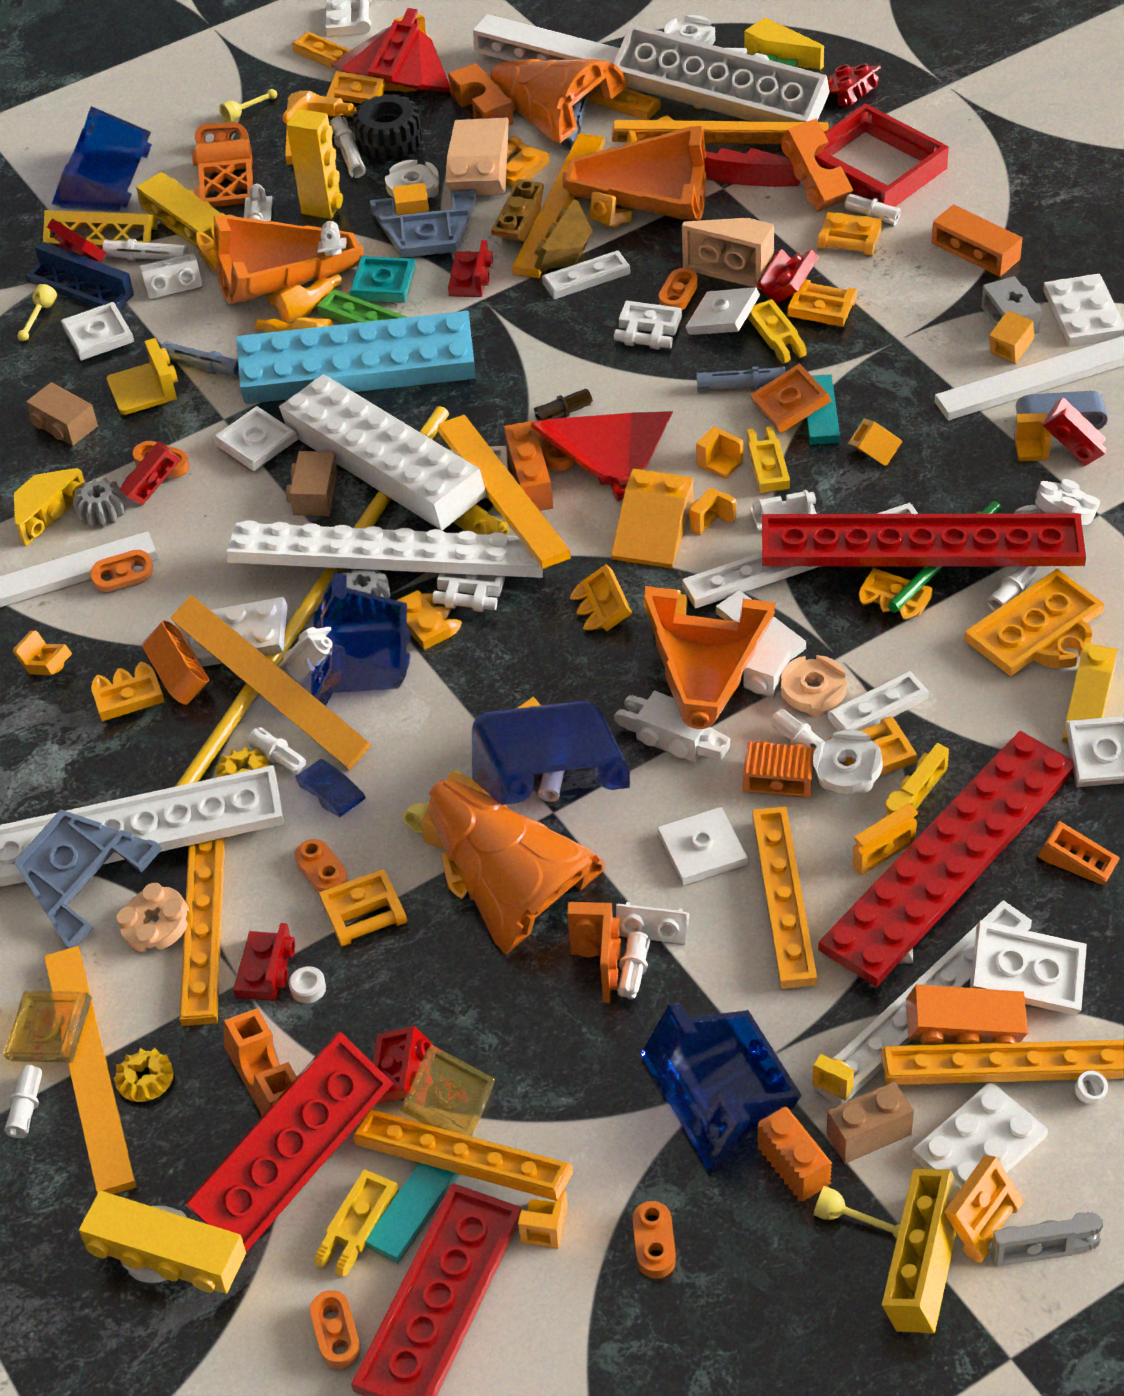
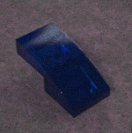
(331, 787)

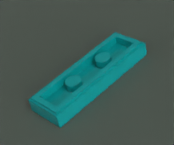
(823, 424)
(410, 1211)

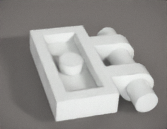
(648, 318)
(478, 585)

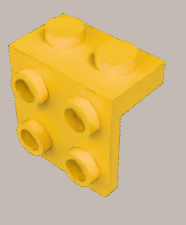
(145, 384)

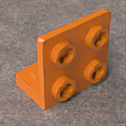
(596, 933)

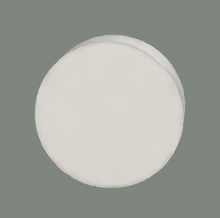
(307, 984)

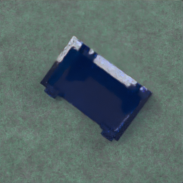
(102, 164)
(543, 739)

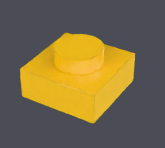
(833, 1076)

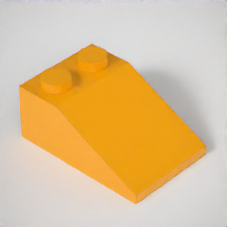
(653, 518)

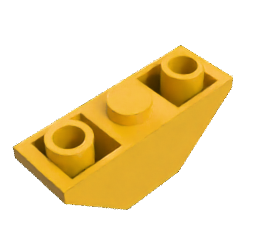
(43, 501)

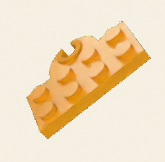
(1038, 625)

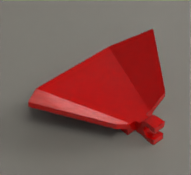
(398, 56)
(608, 443)

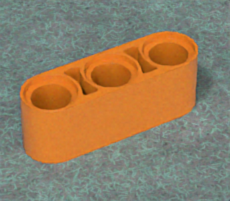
(175, 662)

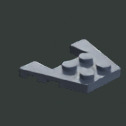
(426, 231)
(67, 857)

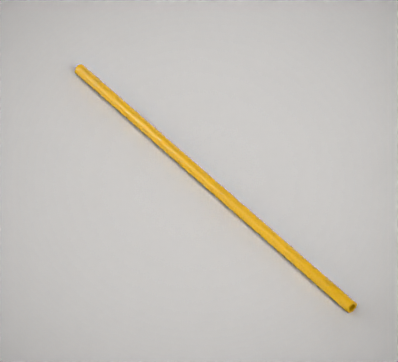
(292, 630)

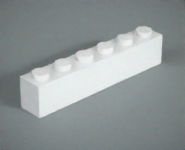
(521, 41)

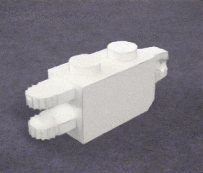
(661, 725)

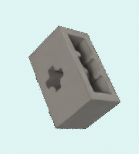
(1010, 296)

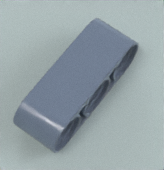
(1088, 404)

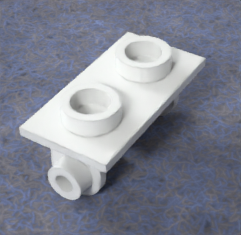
(258, 205)
(331, 241)
(795, 504)
(312, 647)
(658, 924)

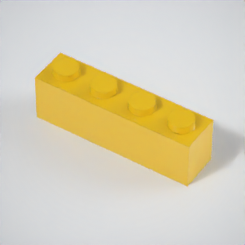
(314, 163)
(176, 207)
(162, 1242)
(921, 1253)

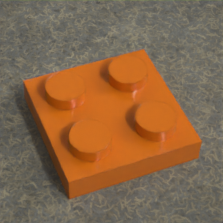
(790, 398)

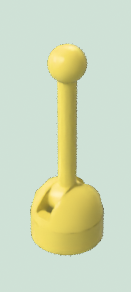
(231, 110)
(43, 297)
(415, 813)
(832, 1206)

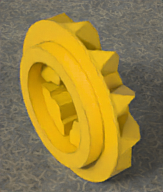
(241, 758)
(148, 1086)

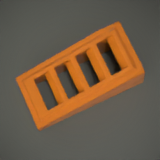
(1062, 858)

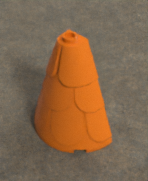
(549, 89)
(647, 175)
(271, 256)
(704, 654)
(507, 859)

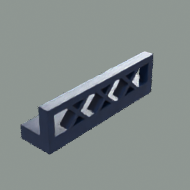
(85, 274)

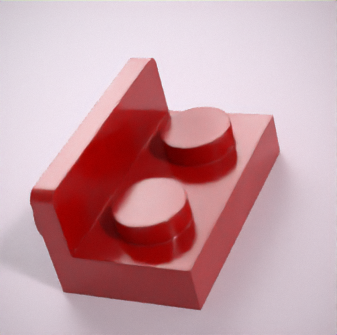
(75, 243)
(470, 272)
(786, 274)
(1075, 432)
(149, 473)
(264, 964)
(399, 1058)

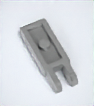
(1046, 1239)

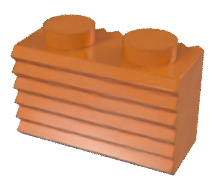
(778, 769)
(793, 1154)

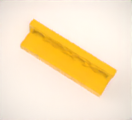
(98, 222)

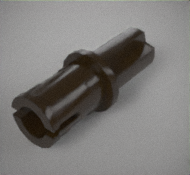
(563, 405)

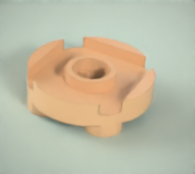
(813, 699)
(153, 901)

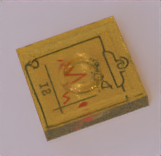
(47, 1026)
(447, 1093)

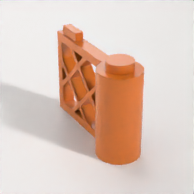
(224, 159)

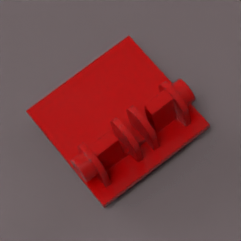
(852, 82)

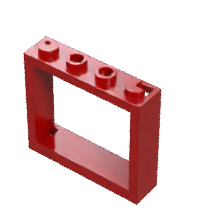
(895, 133)

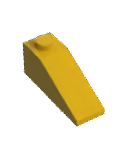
(775, 39)
(1091, 683)

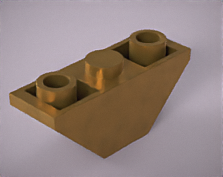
(519, 211)
(564, 240)

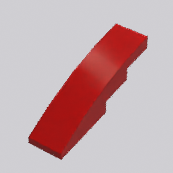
(750, 169)

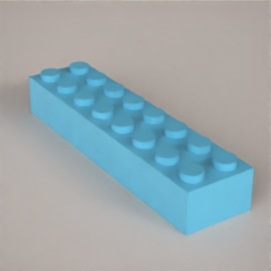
(357, 355)

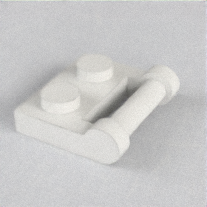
(340, 17)

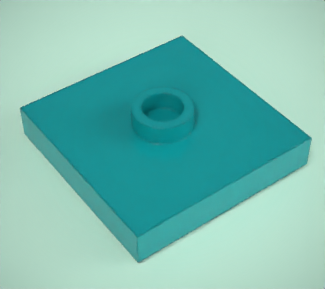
(383, 279)

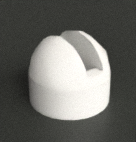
(1096, 1086)

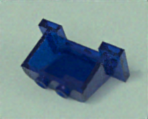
(366, 639)
(717, 1077)

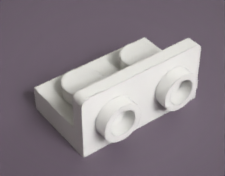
(171, 276)

